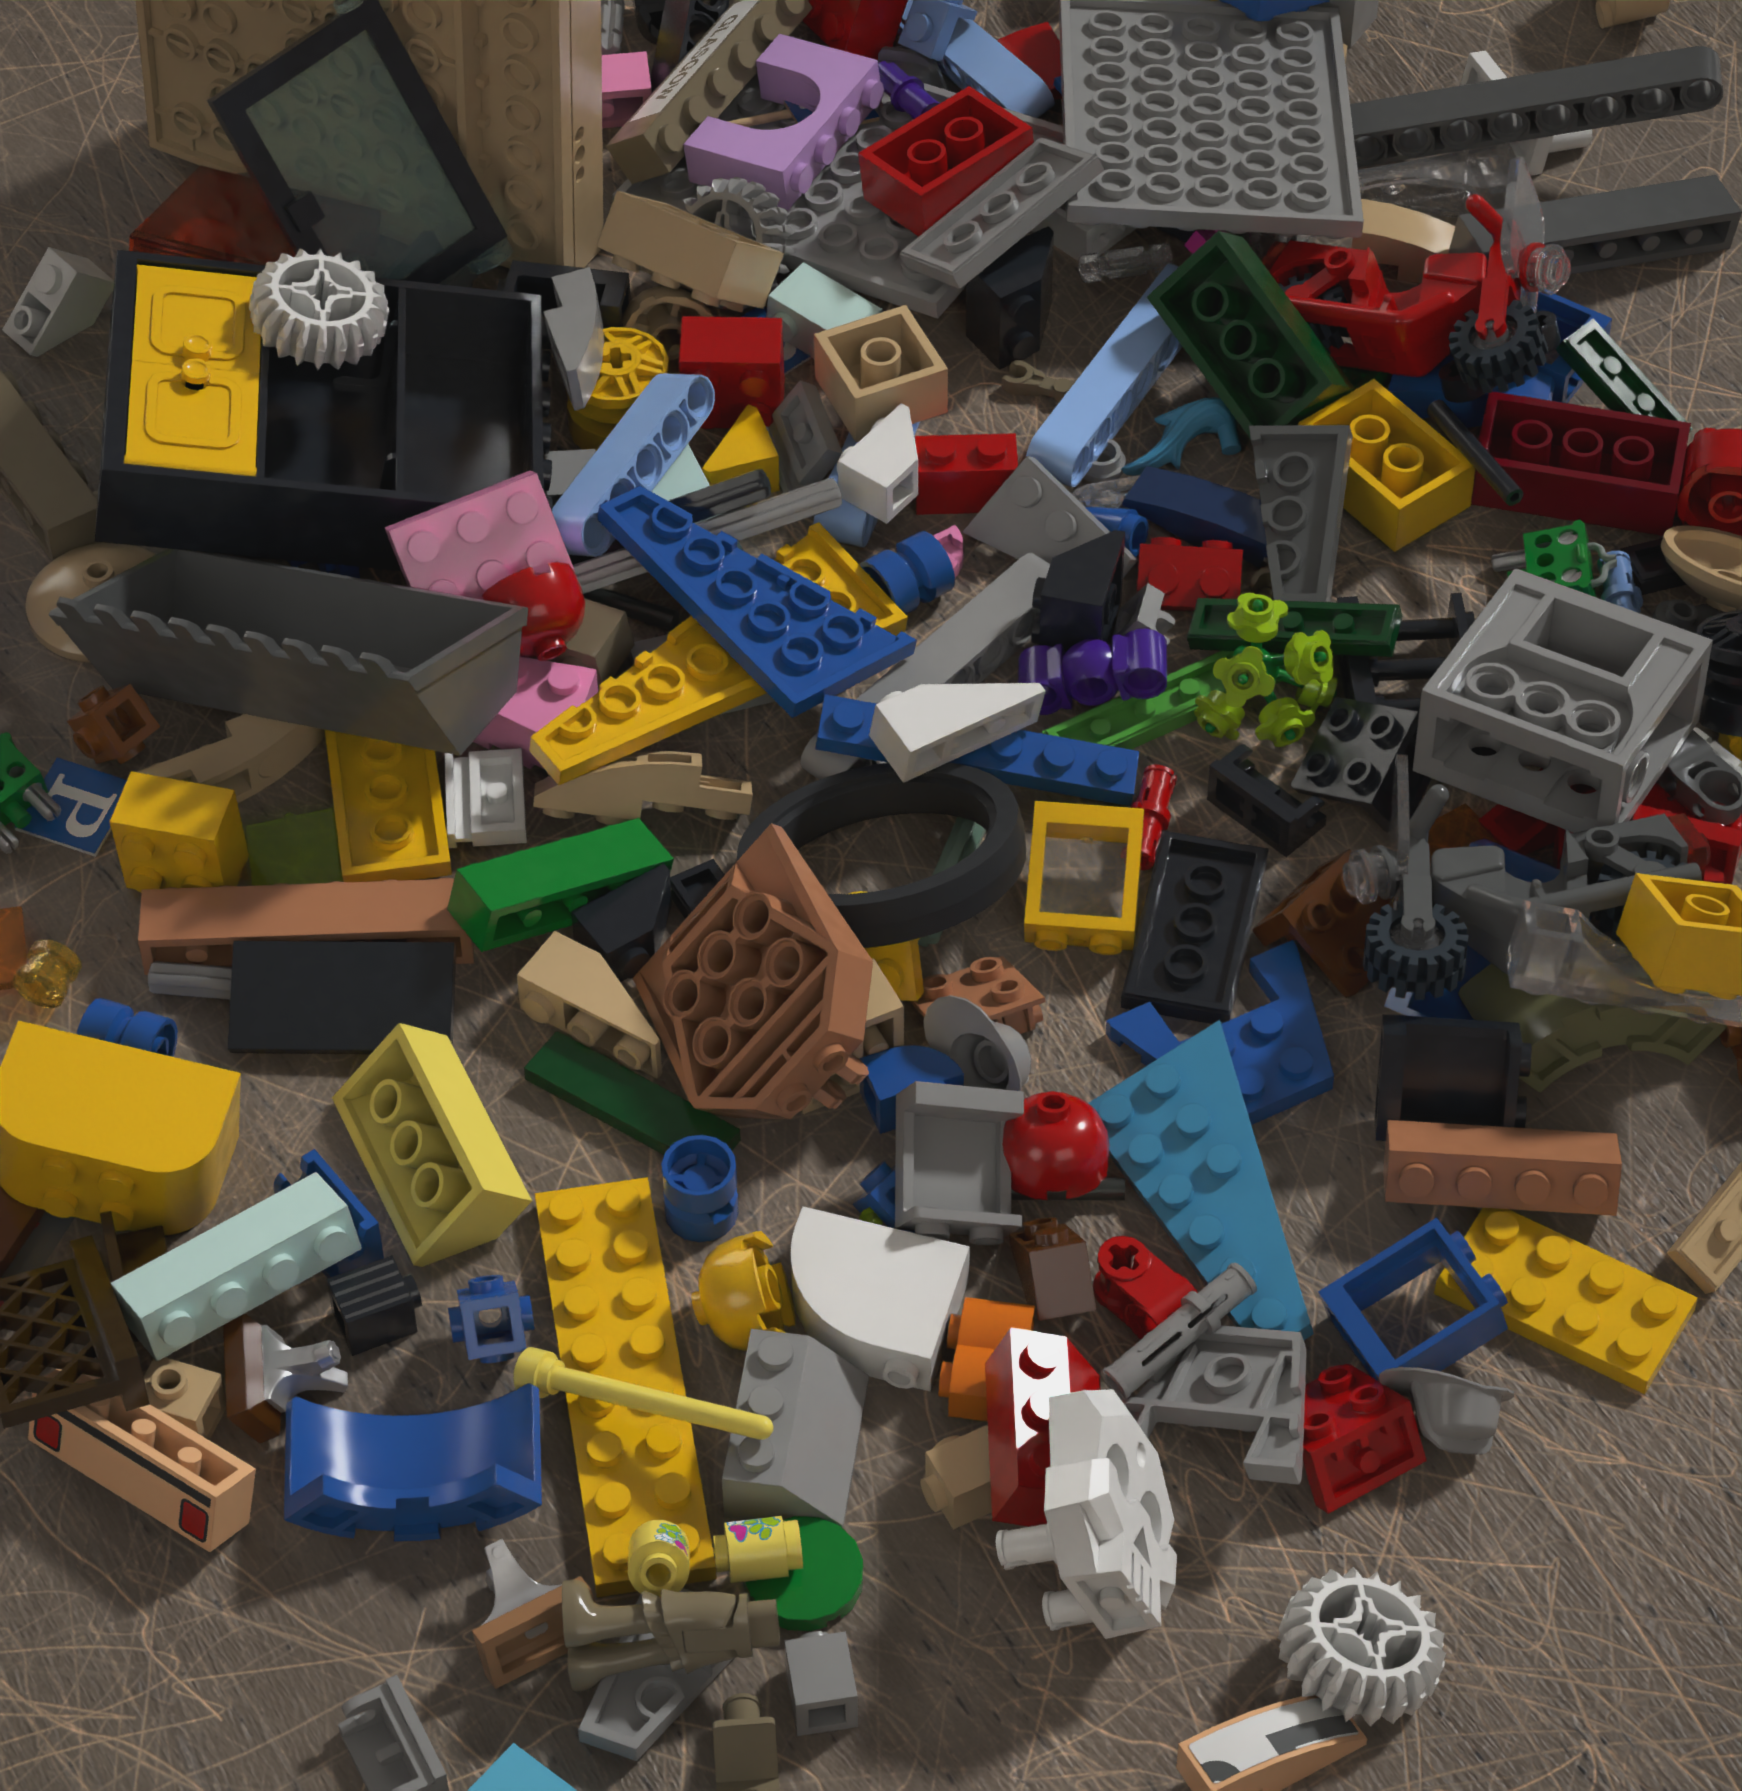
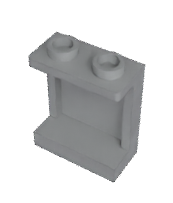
(953, 1161)

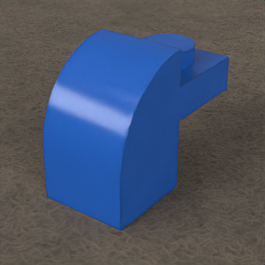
(897, 1069)

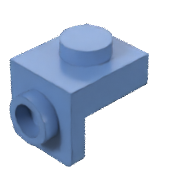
(932, 25)

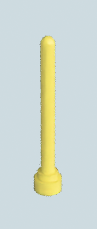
(551, 1376)

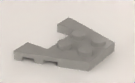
(1239, 1383)

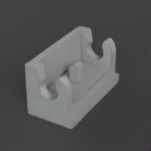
(390, 1741)

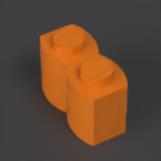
(974, 1339)

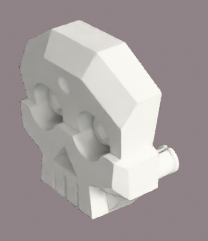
(1103, 1520)

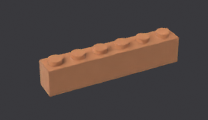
(205, 921)

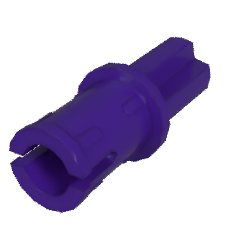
(905, 92)

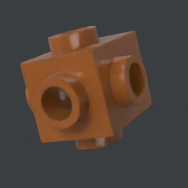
(112, 724)

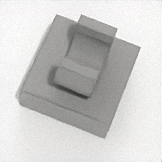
(1144, 613)

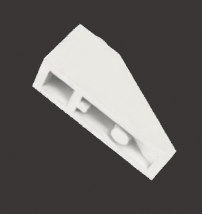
(945, 721)

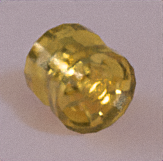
(47, 973)

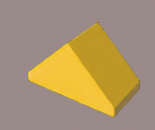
(744, 449)

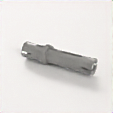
(1196, 1316)

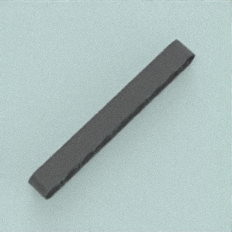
(1536, 105)

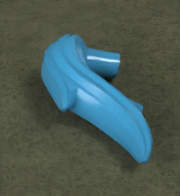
(1184, 424)

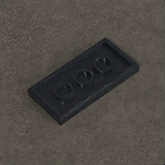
(1195, 927)
(337, 994)

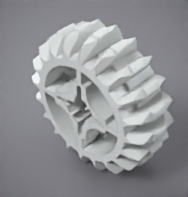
(318, 308)
(1361, 1646)

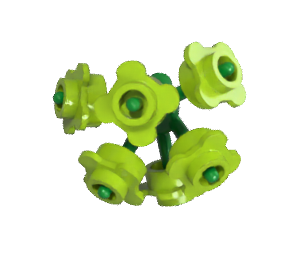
(1254, 673)

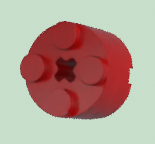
(1712, 481)

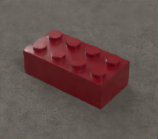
(1584, 462)

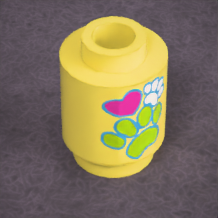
(758, 1549)
(658, 1557)

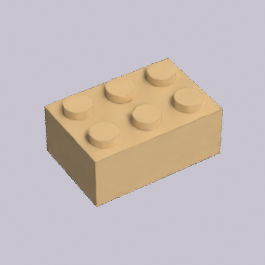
(689, 253)

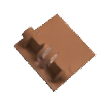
(993, 987)

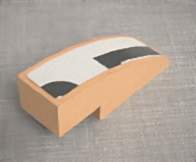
(1268, 1747)

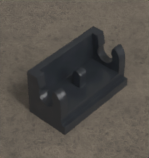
(1261, 803)

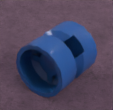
(914, 573)
(117, 1024)
(700, 1188)

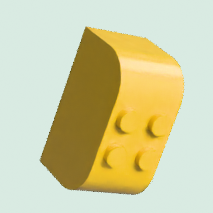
(114, 1130)

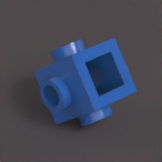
(494, 1340)

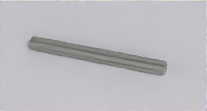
(737, 523)

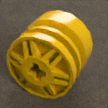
(627, 368)

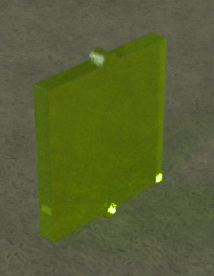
(295, 849)

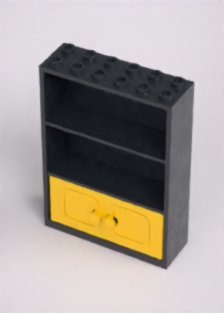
(285, 461)

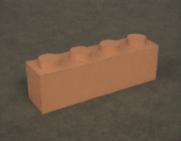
(1502, 1167)

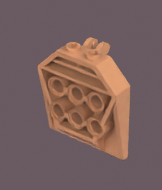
(761, 990)

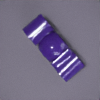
(1096, 670)

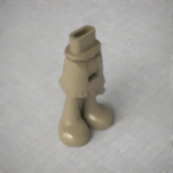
(687, 1629)

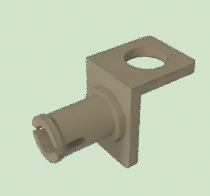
(745, 1747)

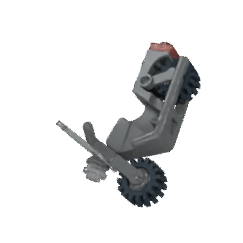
(1473, 902)

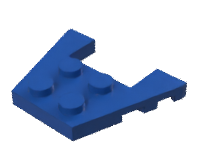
(1273, 1048)

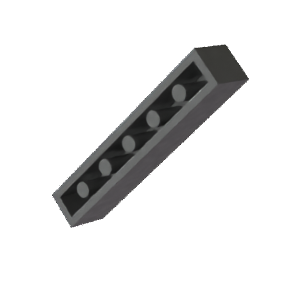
(1627, 224)

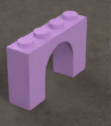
(825, 80)

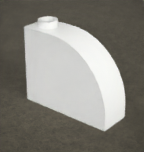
(877, 1294)

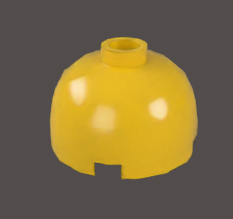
(742, 1291)

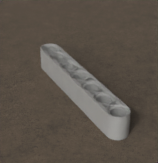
(957, 653)

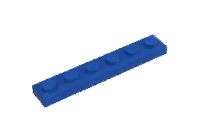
(1017, 759)

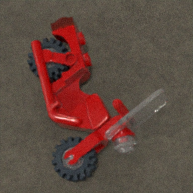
(1462, 307)

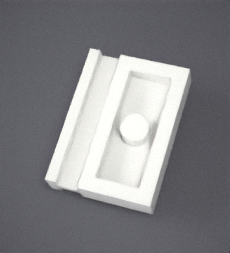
(485, 798)

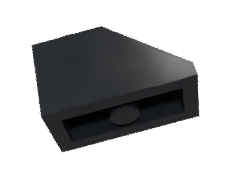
(627, 922)

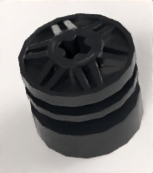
(1723, 687)

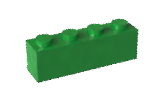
(540, 886)

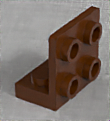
(1326, 924)

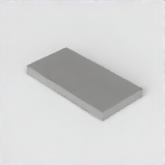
(1001, 212)

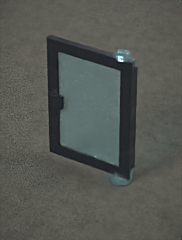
(360, 154)

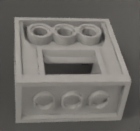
(1563, 689)

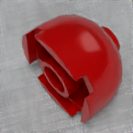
(553, 606)
(1056, 1146)

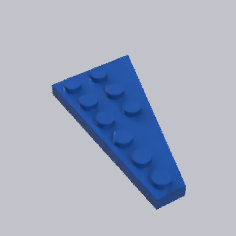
(755, 608)

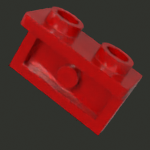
(1190, 571)

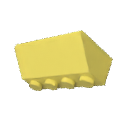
(430, 1146)

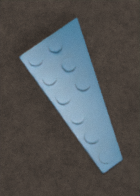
(1196, 1165)

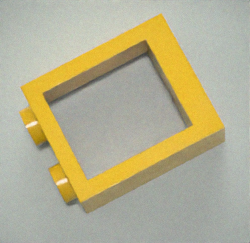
(1083, 877)

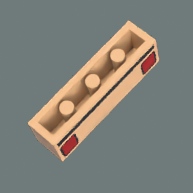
(153, 1465)

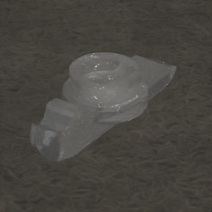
(1106, 493)

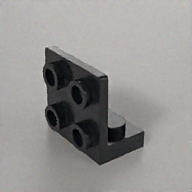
(1357, 755)

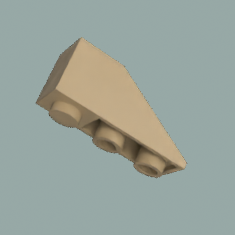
(584, 998)

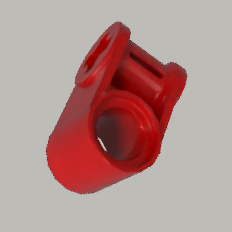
(1141, 1293)

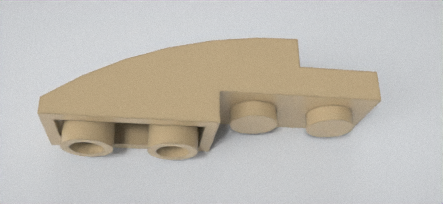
(248, 759)
(660, 777)

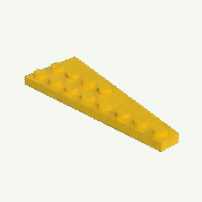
(692, 673)

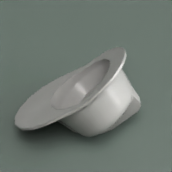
(984, 1049)
(1450, 1409)

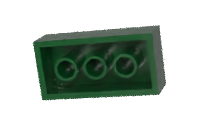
(1248, 336)

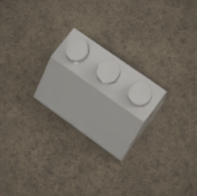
(816, 1422)

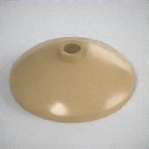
(1707, 563)
(70, 577)

